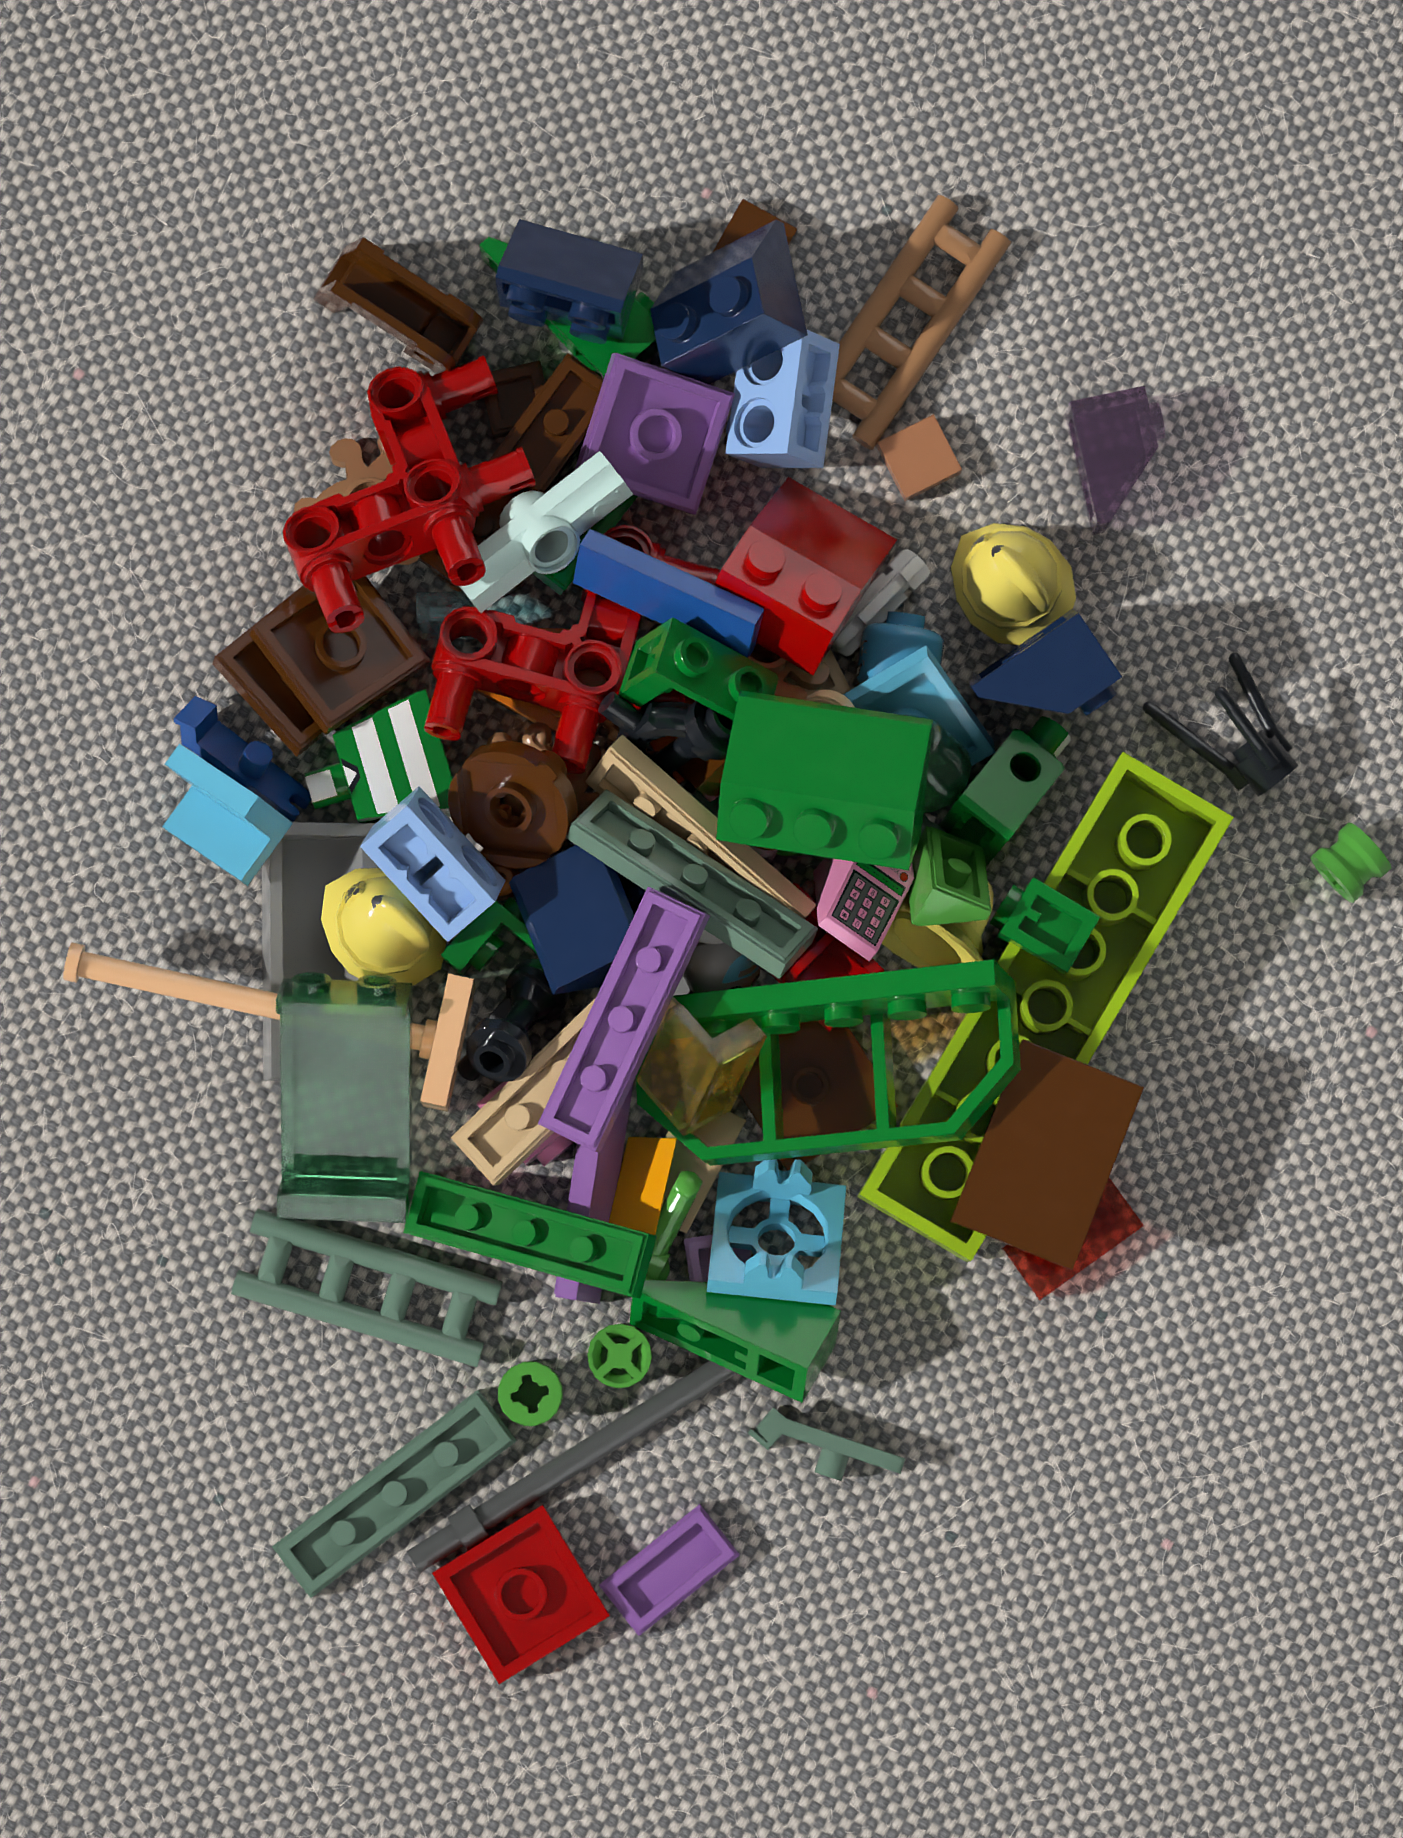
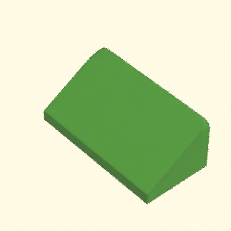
(948, 880)

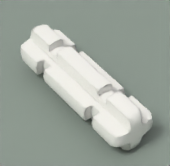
(882, 595)

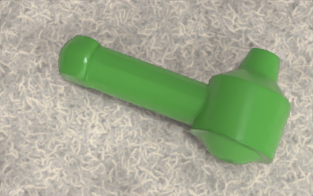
(670, 1221)

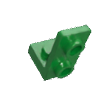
(693, 665)
(1043, 924)
(479, 942)

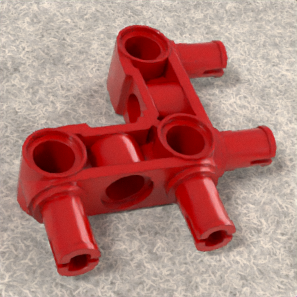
(419, 506)
(543, 664)

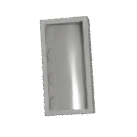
(292, 910)

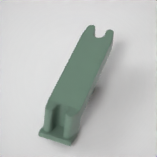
(834, 1450)

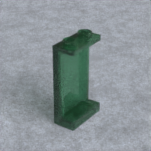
(345, 1098)

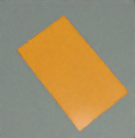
(642, 1183)

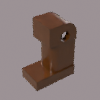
(401, 303)

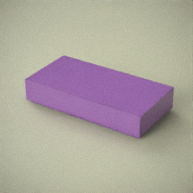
(669, 1569)

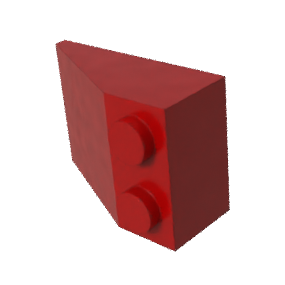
(806, 570)

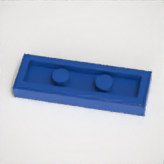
(665, 592)

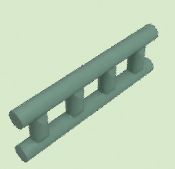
(404, 1271)

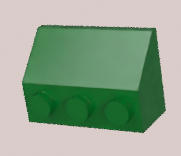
(825, 780)

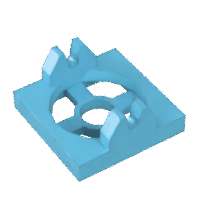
(769, 1274)

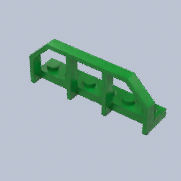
(843, 1003)

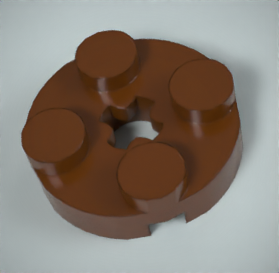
(532, 777)

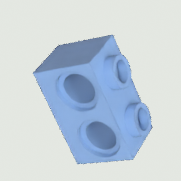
(784, 406)
(433, 864)

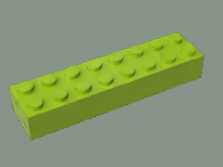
(1134, 869)

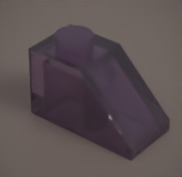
(1112, 446)

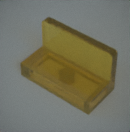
(697, 1075)

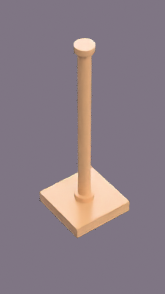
(437, 1040)

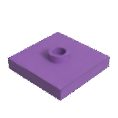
(657, 431)

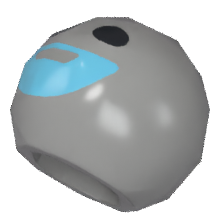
(719, 968)

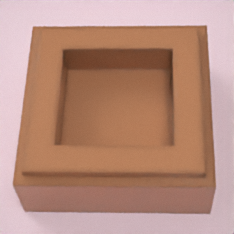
(919, 458)

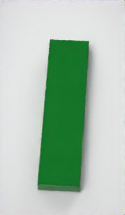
(530, 1234)

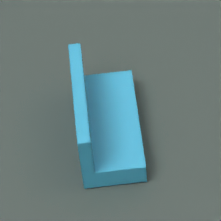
(223, 818)

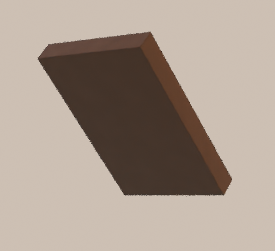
(1047, 1155)

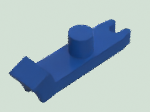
(243, 762)

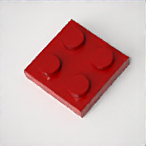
(521, 1594)

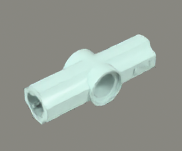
(544, 529)

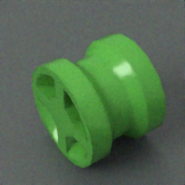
(1351, 862)
(616, 1361)
(540, 1392)

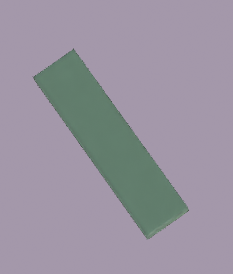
(662, 860)
(394, 1493)

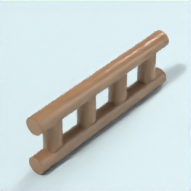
(944, 313)

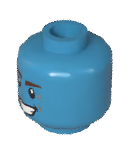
(892, 641)

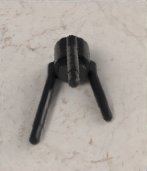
(1261, 757)

